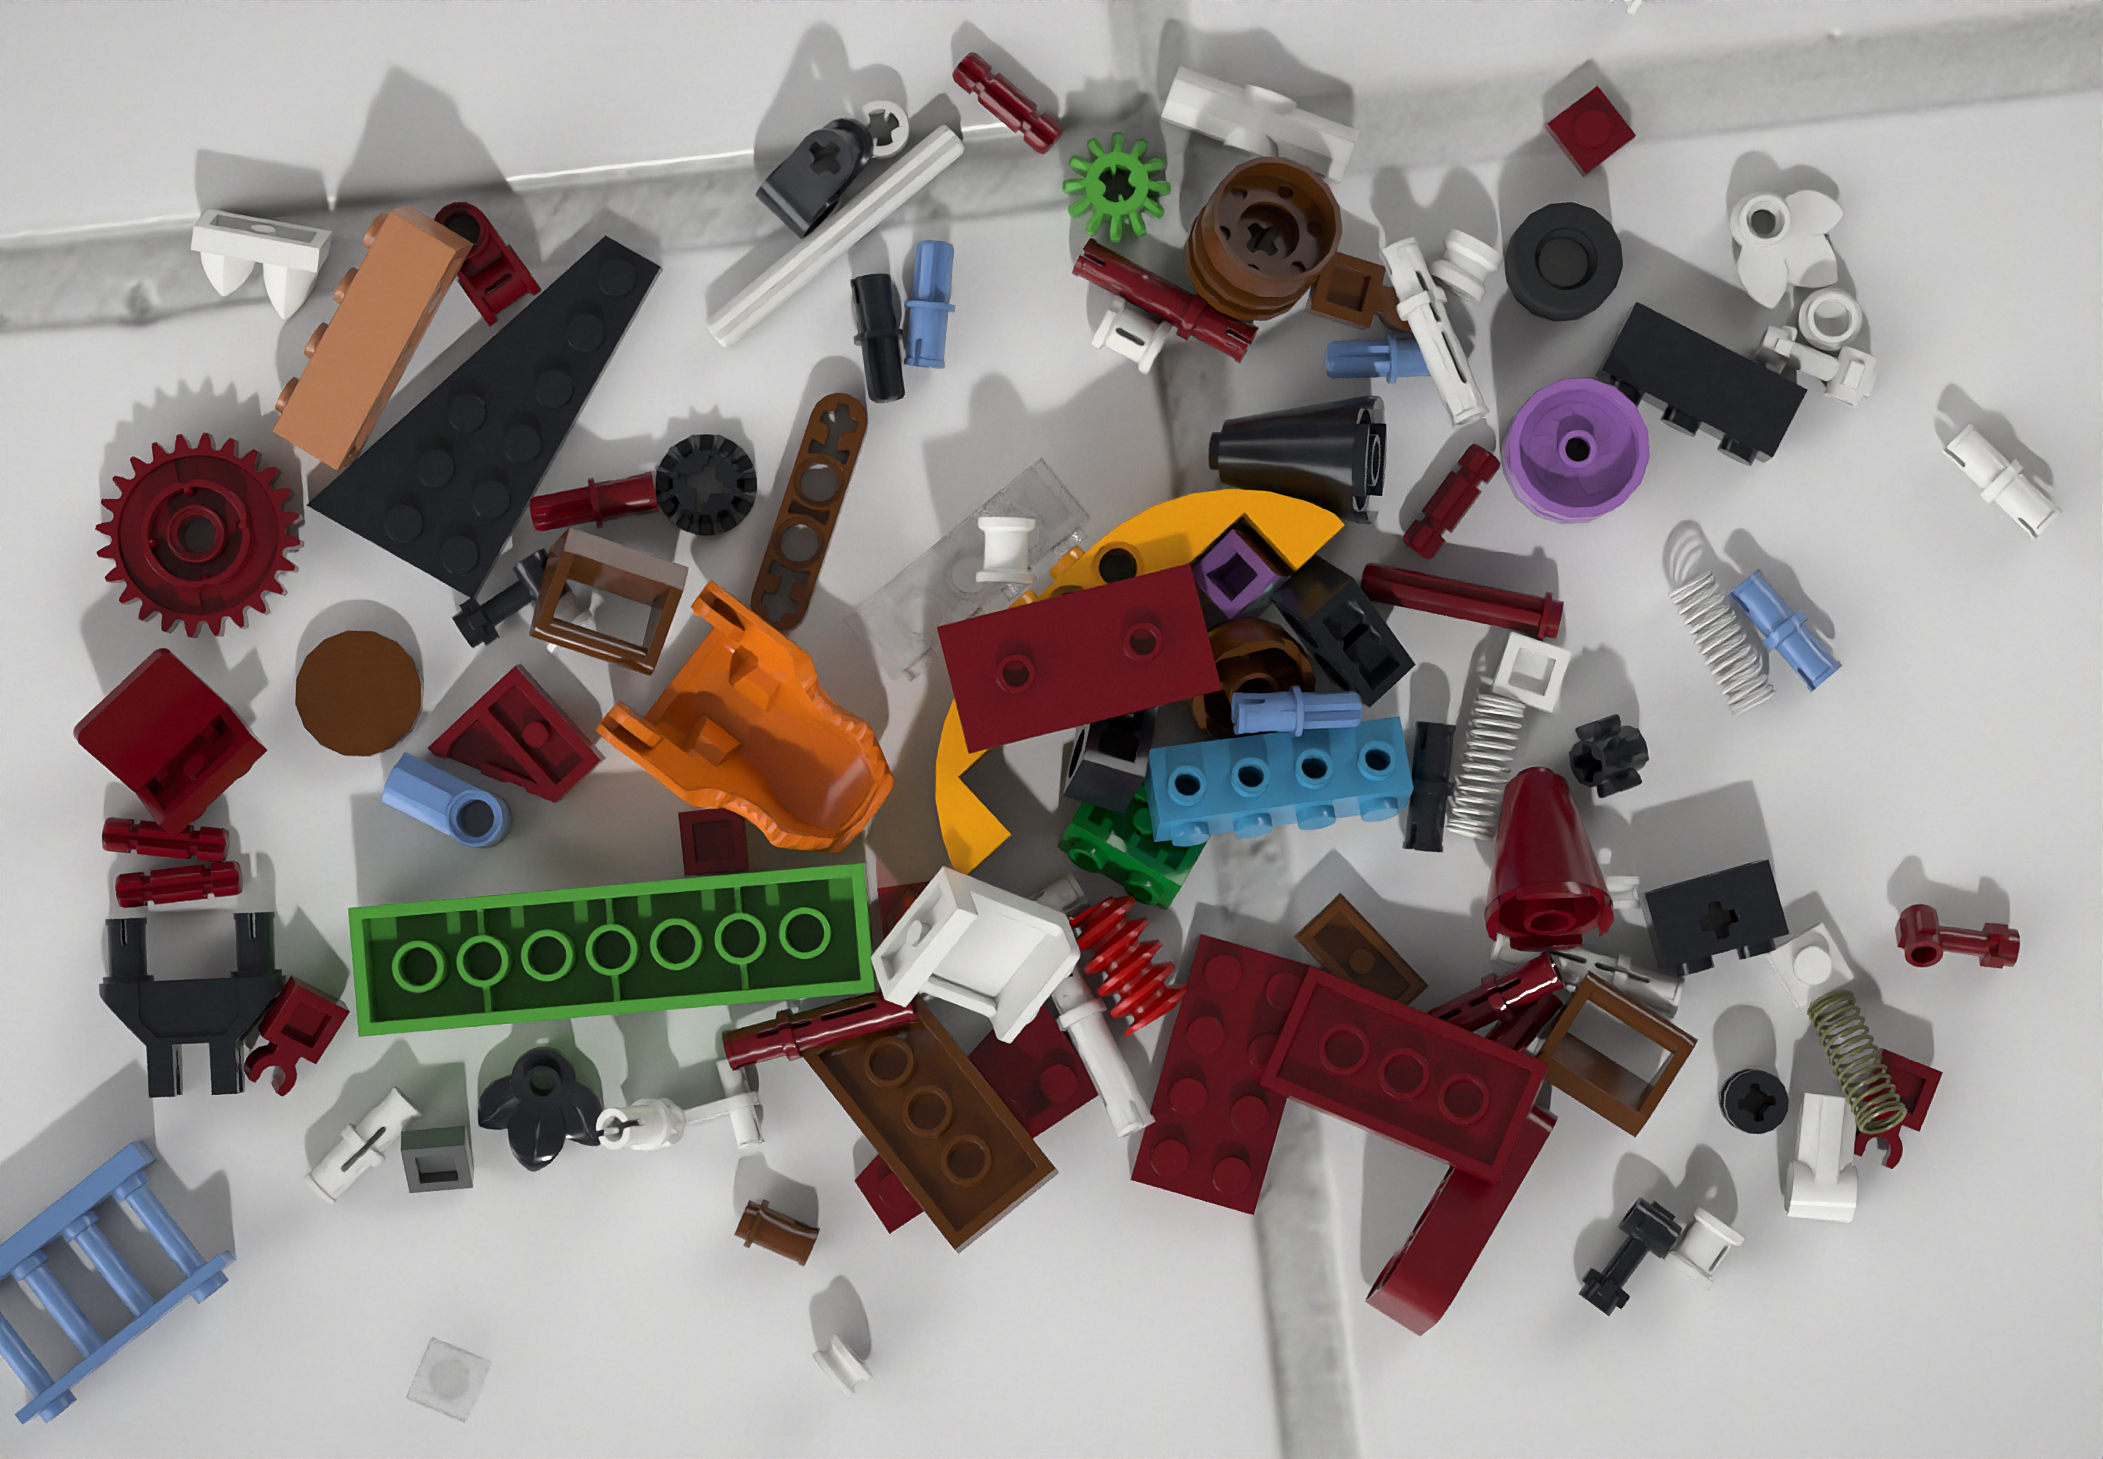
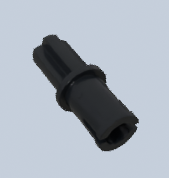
(878, 337)

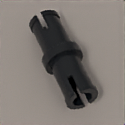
(1430, 786)

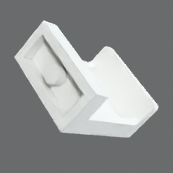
(977, 951)

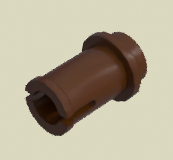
(776, 1232)

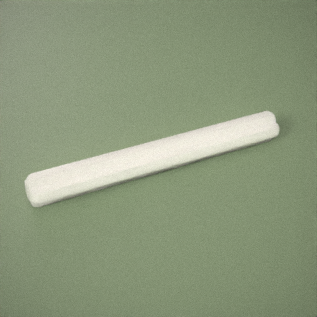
(835, 236)

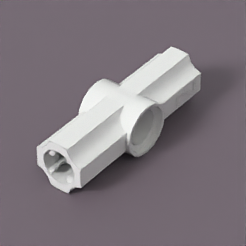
(1258, 123)

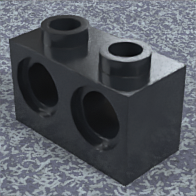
(1342, 630)
(1110, 760)

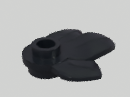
(538, 1117)

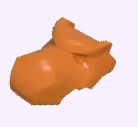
(757, 735)

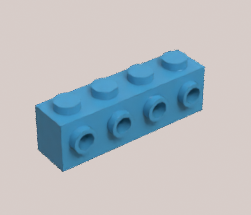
(1277, 781)

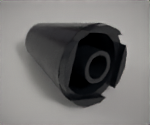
(1310, 453)

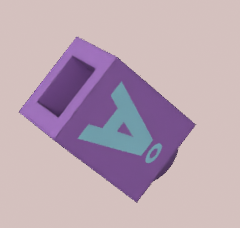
(1240, 575)

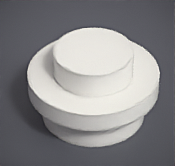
(1829, 319)

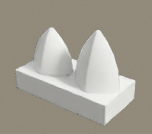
(288, 254)

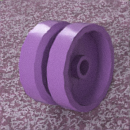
(1590, 416)

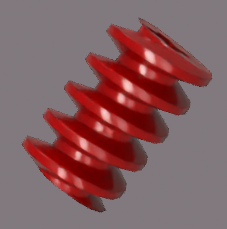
(1127, 962)

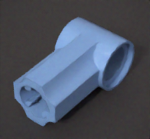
(443, 800)

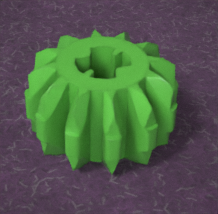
(1095, 189)

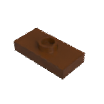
(1357, 953)

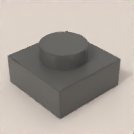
(437, 1159)

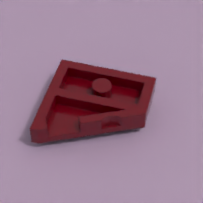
(521, 739)

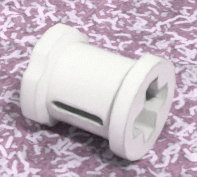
(1140, 352)
(1005, 551)
(1703, 1248)

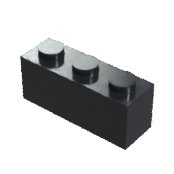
(1701, 385)

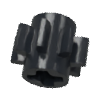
(1608, 756)

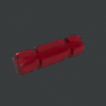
(1007, 103)
(1451, 501)
(150, 839)
(178, 884)

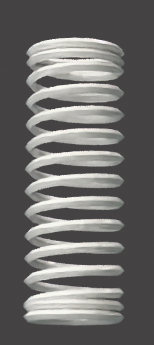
(1749, 696)
(1497, 706)

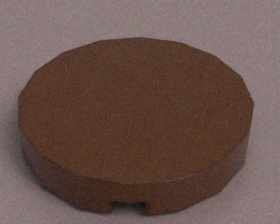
(359, 693)

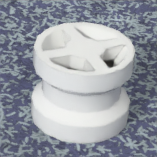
(1465, 266)

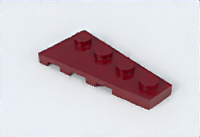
(1034, 1077)

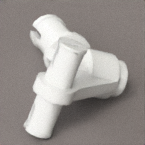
(661, 1123)

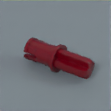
(594, 503)

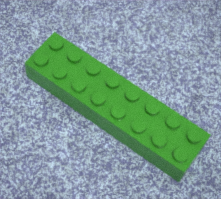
(612, 949)

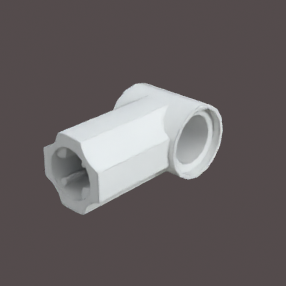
(1822, 1177)

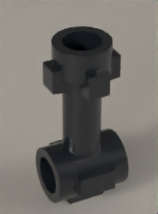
(479, 621)
(1649, 1229)

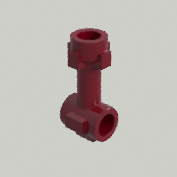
(1926, 940)

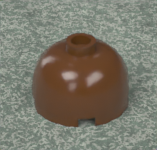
(1250, 658)

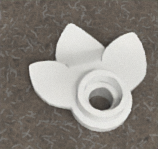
(1794, 247)

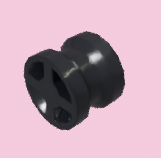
(1741, 1092)

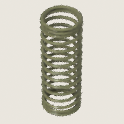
(1862, 1122)

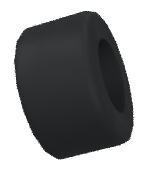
(1570, 222)

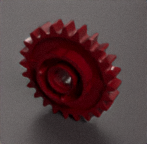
(152, 527)

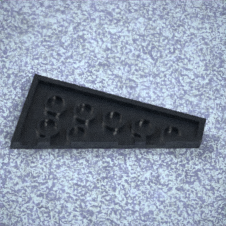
(475, 450)

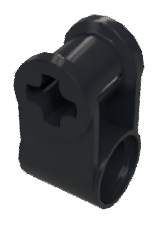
(812, 180)

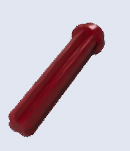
(1463, 600)

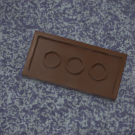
(935, 1124)

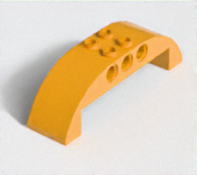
(1152, 541)

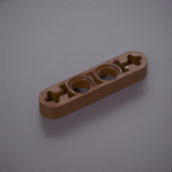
(817, 515)

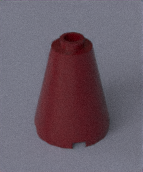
(1544, 869)

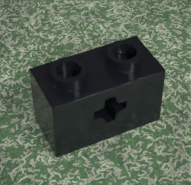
(1675, 912)

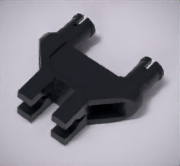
(192, 1009)

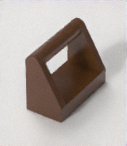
(617, 571)
(1595, 1077)

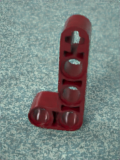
(1451, 1234)

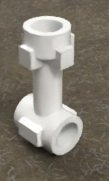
(1848, 375)

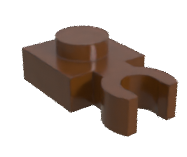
(1352, 293)

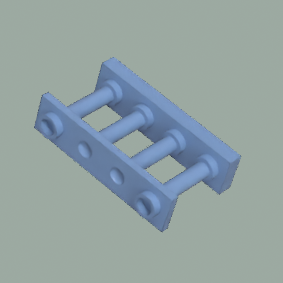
(75, 1220)

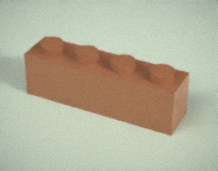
(371, 335)

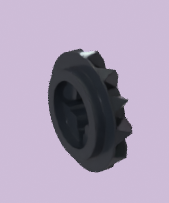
(721, 510)

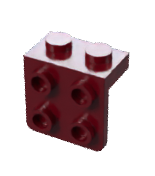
(170, 740)

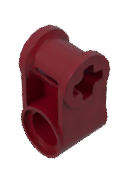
(489, 265)

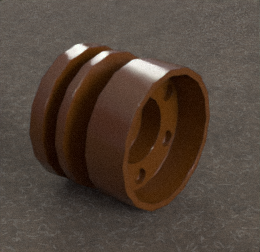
(1281, 214)

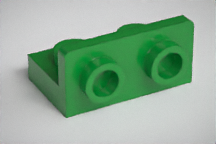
(1126, 851)

